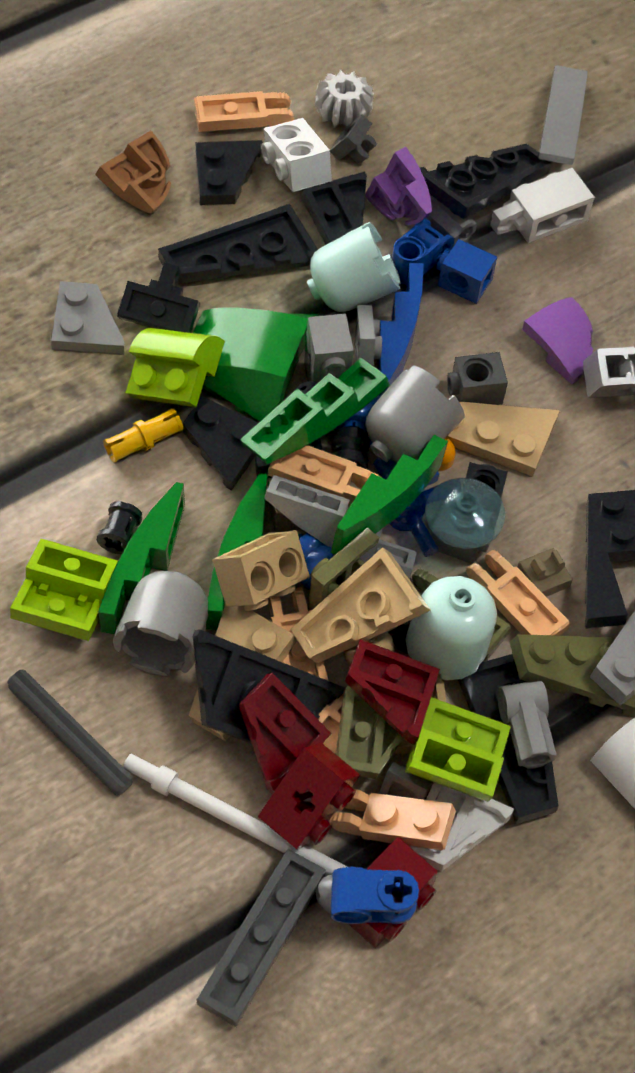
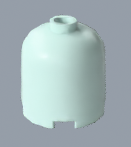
(352, 270)
(456, 629)

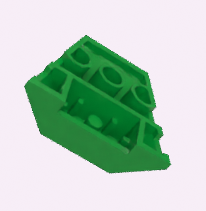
(256, 355)

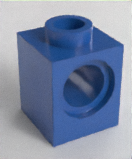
(466, 270)

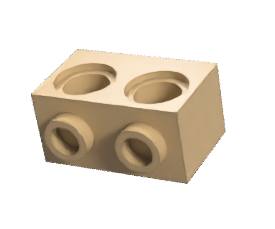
(261, 570)

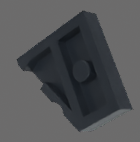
(224, 169)
(218, 436)

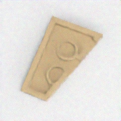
(505, 434)
(360, 608)
(251, 632)

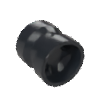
(352, 445)

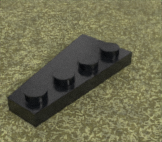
(484, 180)
(244, 247)
(526, 790)

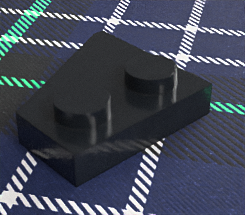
(337, 205)

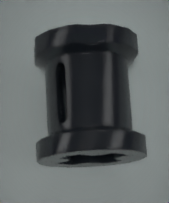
(119, 527)

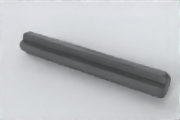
(70, 732)

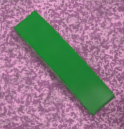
(311, 415)
(384, 499)
(243, 528)
(146, 550)

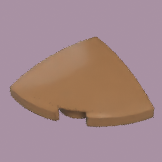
(139, 173)

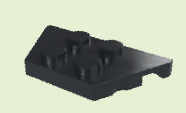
(231, 672)

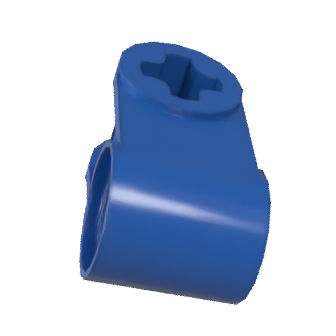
(420, 245)
(367, 896)

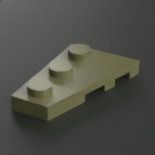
(565, 665)

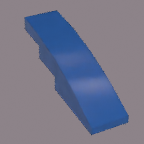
(400, 332)

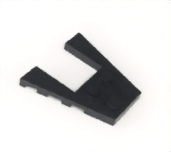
(608, 539)

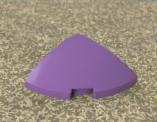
(401, 190)
(565, 334)

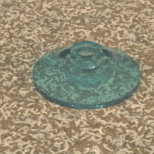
(460, 525)

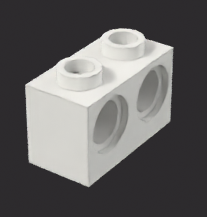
(297, 155)

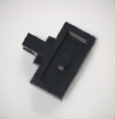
(159, 303)

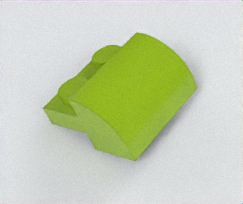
(172, 365)
(63, 589)
(459, 750)

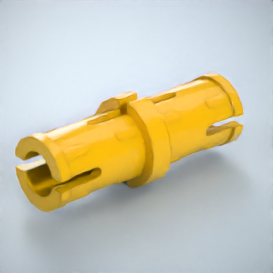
(143, 435)

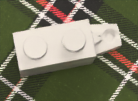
(545, 206)

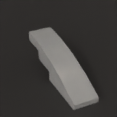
(563, 115)
(320, 514)

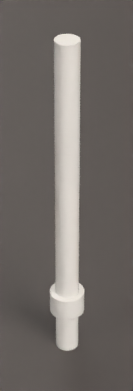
(167, 781)

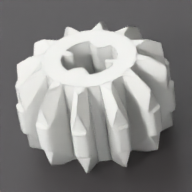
(343, 98)

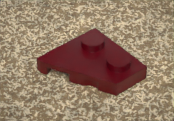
(393, 686)
(278, 728)

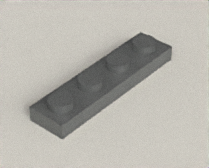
(261, 938)

